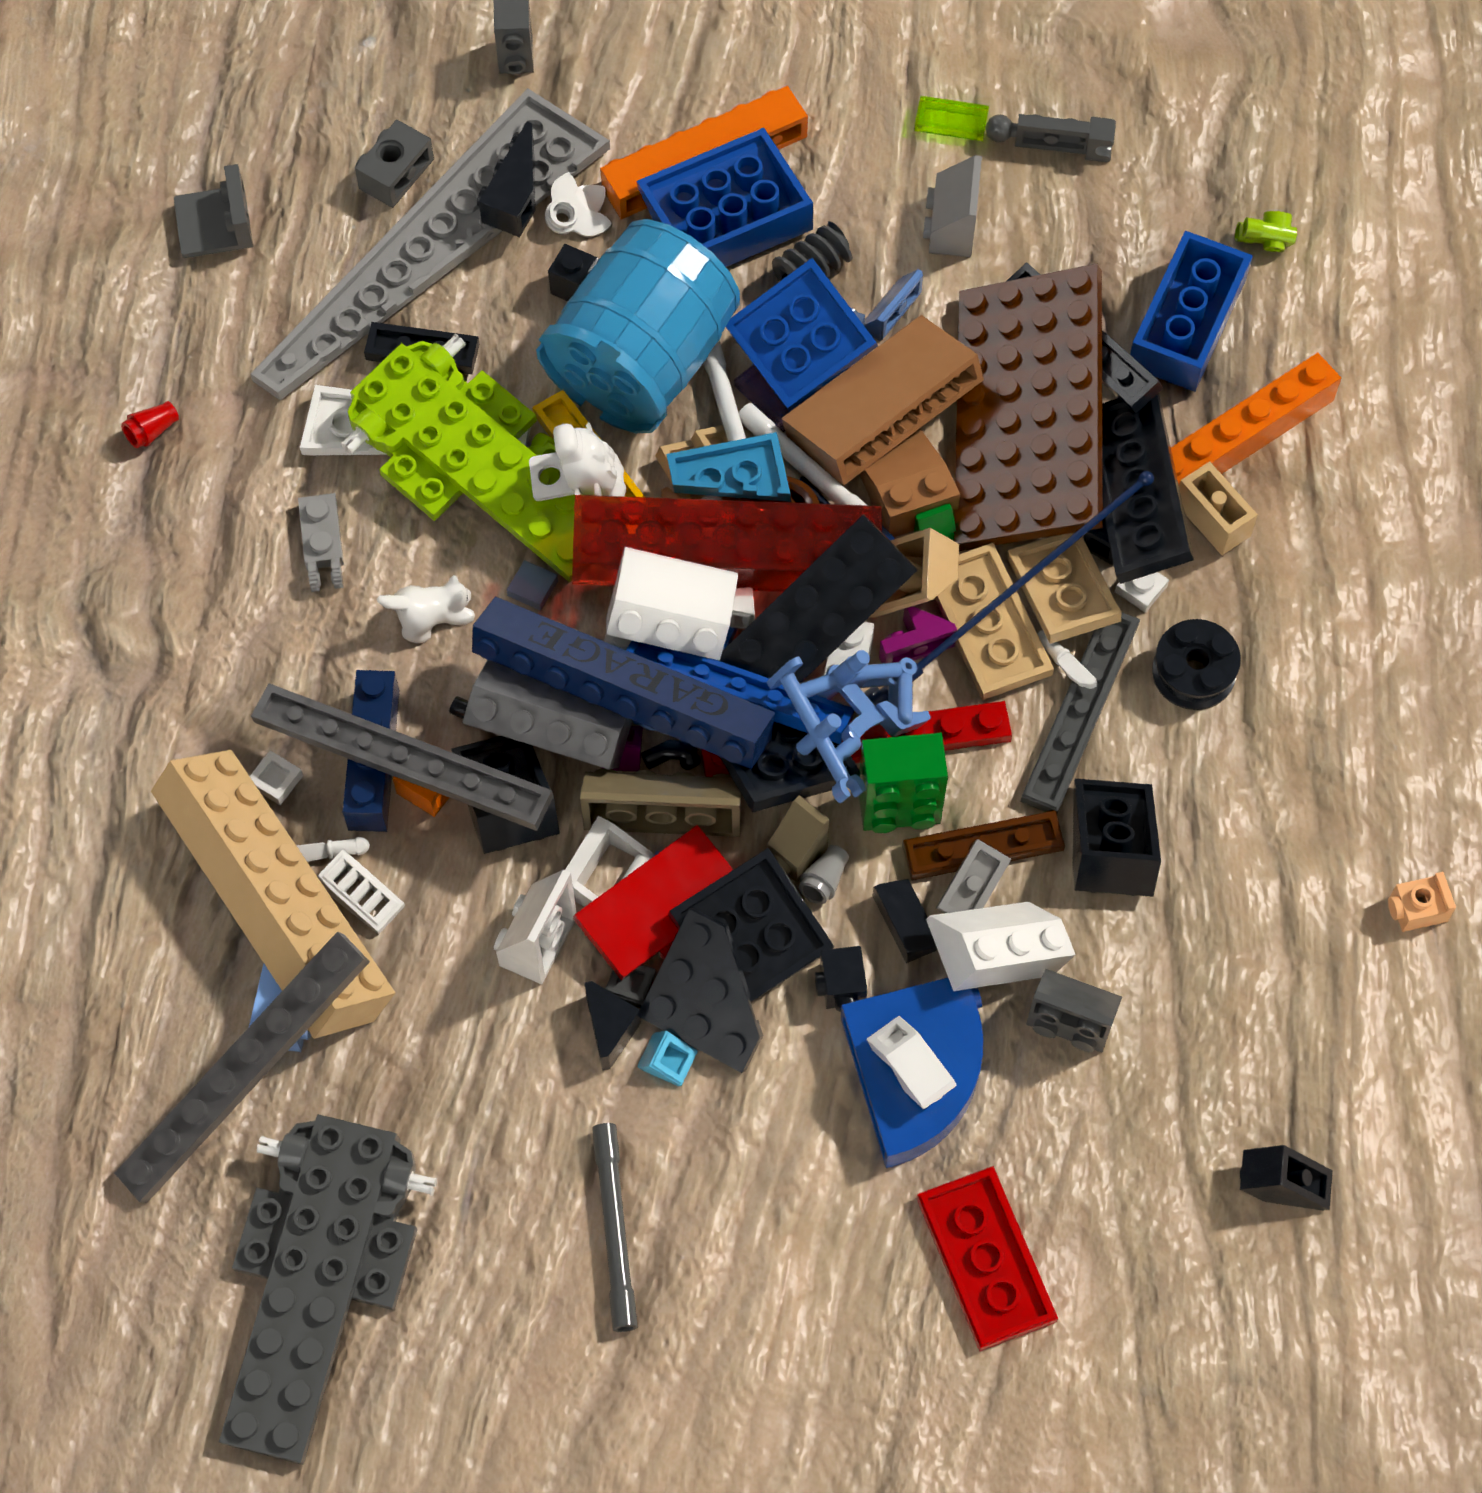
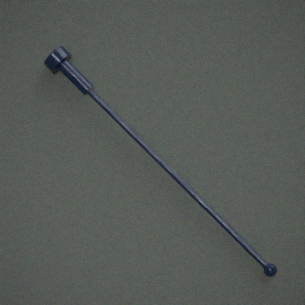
(1145, 479)

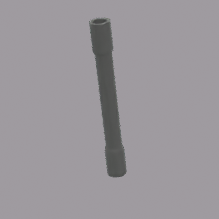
(621, 1292)

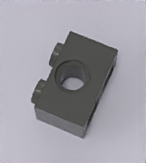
(513, 36)
(394, 163)

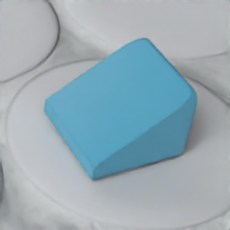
(667, 1057)

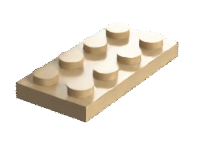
(1004, 646)

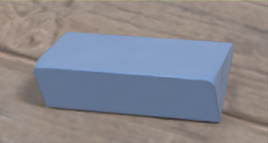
(894, 304)

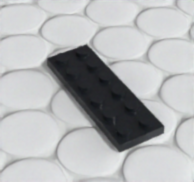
(1150, 526)
(823, 604)

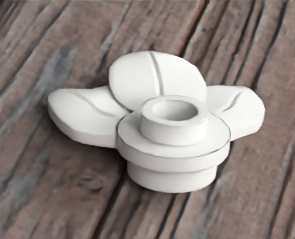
(580, 205)

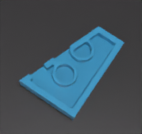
(732, 469)

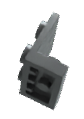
(214, 218)

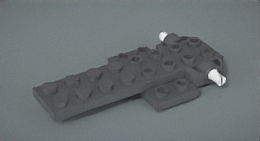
(319, 1246)

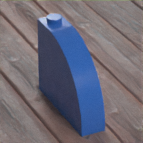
(953, 1032)

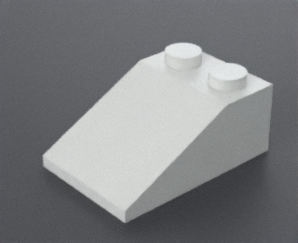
(538, 927)

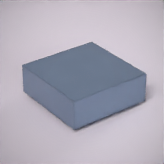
(532, 585)

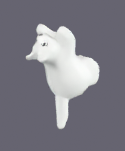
(424, 608)

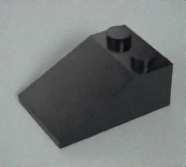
(520, 761)
(1115, 838)

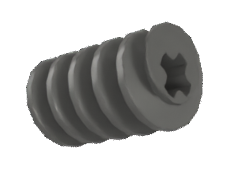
(823, 247)

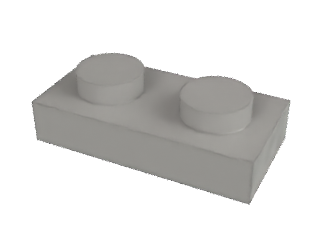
(974, 879)

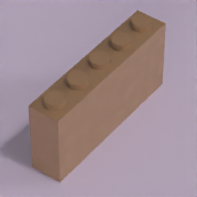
(883, 399)

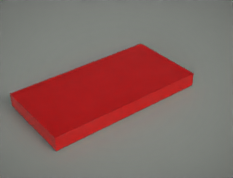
(632, 917)
(986, 1258)

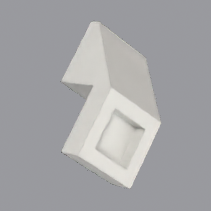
(912, 1062)

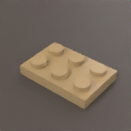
(1068, 592)

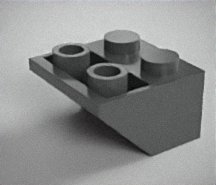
(1073, 1011)

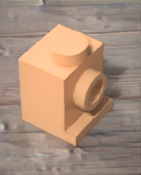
(1411, 913)

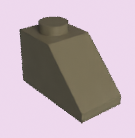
(800, 838)

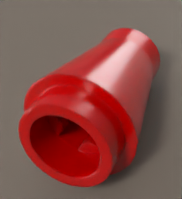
(147, 425)

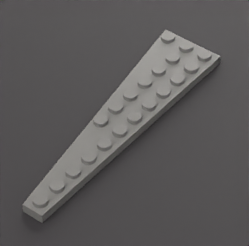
(428, 240)

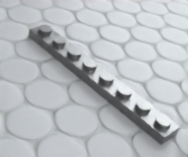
(403, 756)
(241, 1067)

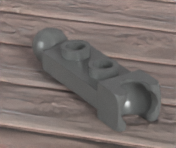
(1057, 134)

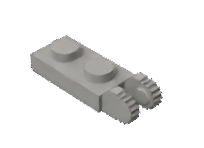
(321, 538)

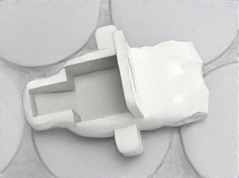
(584, 465)

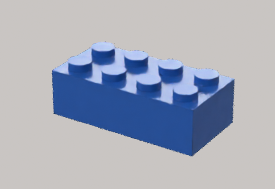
(1190, 310)

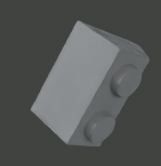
(954, 209)

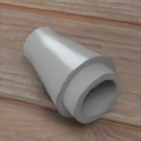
(823, 876)

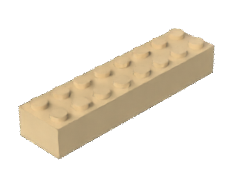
(264, 879)

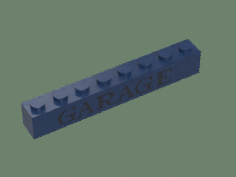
(623, 682)

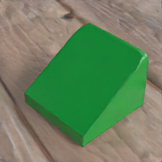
(939, 519)

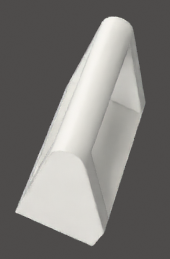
(593, 848)

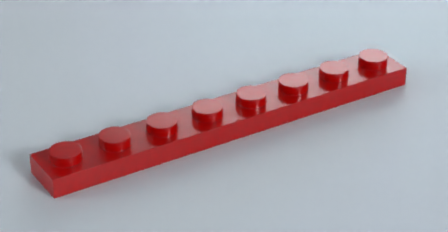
(959, 728)

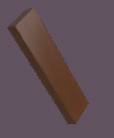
(1013, 837)

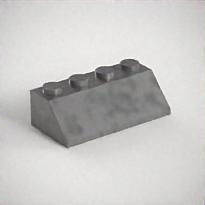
(545, 717)

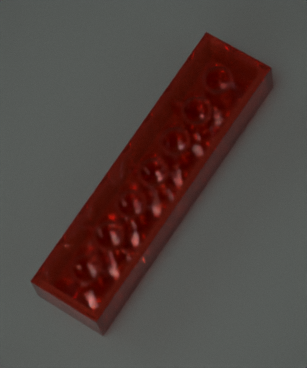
(758, 540)

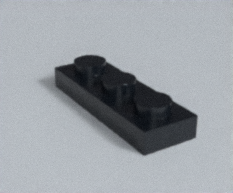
(387, 337)

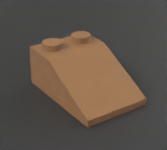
(909, 482)

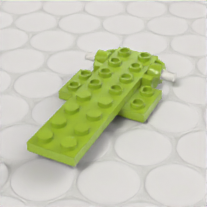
(458, 440)

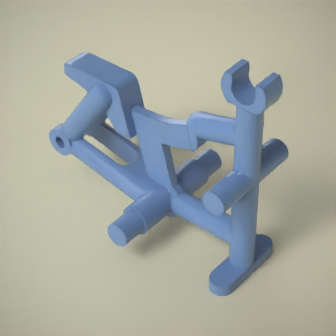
(847, 678)

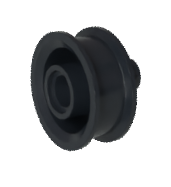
(1200, 642)

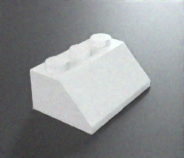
(671, 603)
(999, 944)

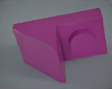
(923, 636)

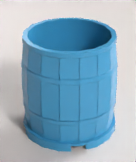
(640, 325)

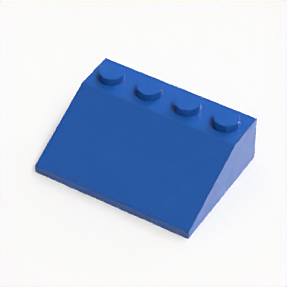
(732, 198)

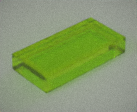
(951, 118)

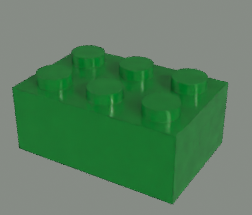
(903, 782)

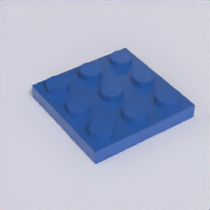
(800, 334)

